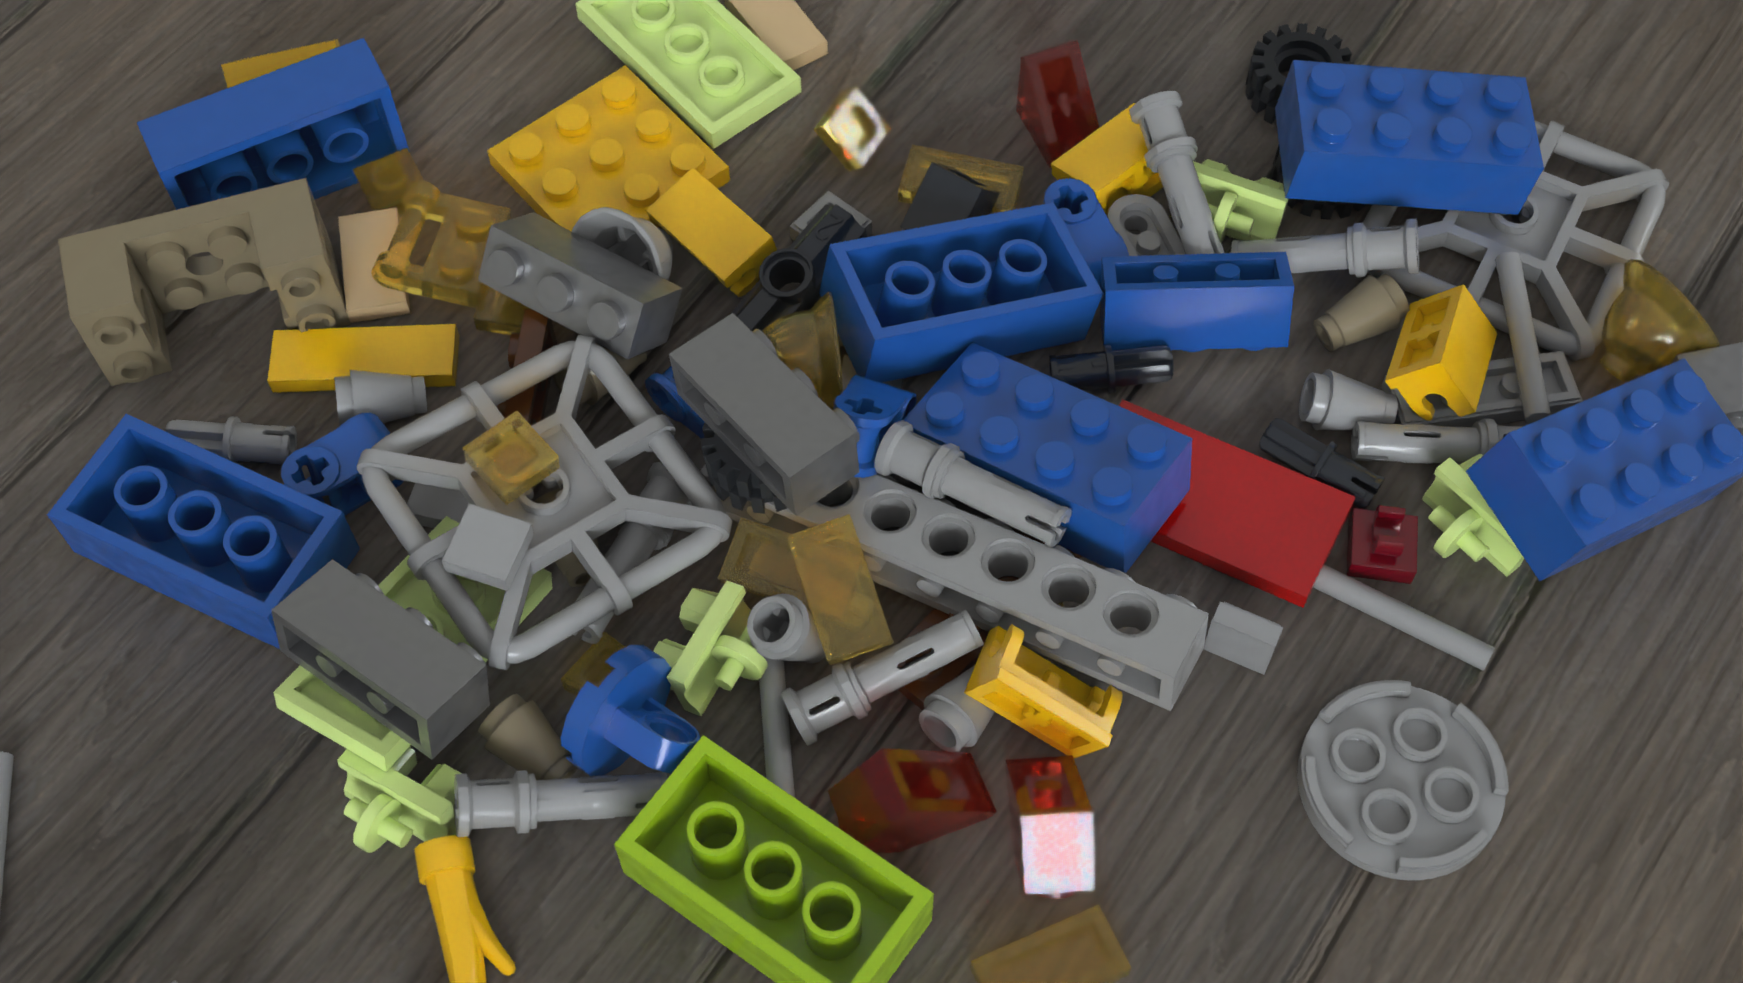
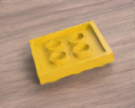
(603, 150)

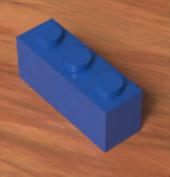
(1197, 301)

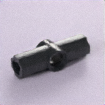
(799, 263)

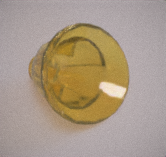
(1650, 324)
(812, 344)

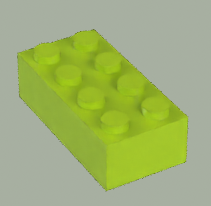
(771, 875)

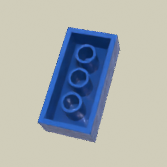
(279, 128)
(1407, 137)
(929, 291)
(1064, 445)
(1609, 467)
(199, 526)

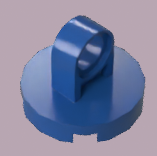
(627, 718)

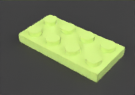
(695, 60)
(345, 723)

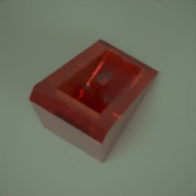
(1056, 99)

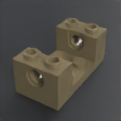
(145, 267)

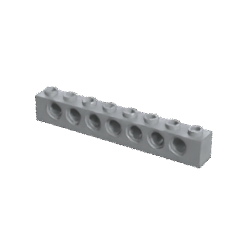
(1081, 637)

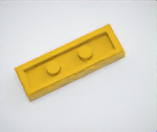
(316, 356)

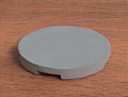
(1402, 780)

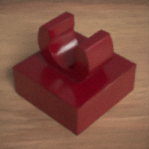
(1382, 544)

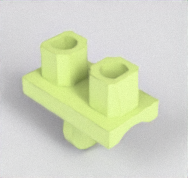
(1240, 205)
(1468, 519)
(717, 650)
(395, 806)

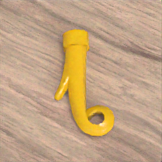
(463, 928)

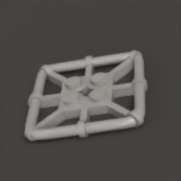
(1542, 237)
(583, 510)

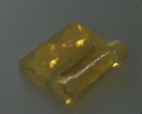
(456, 253)

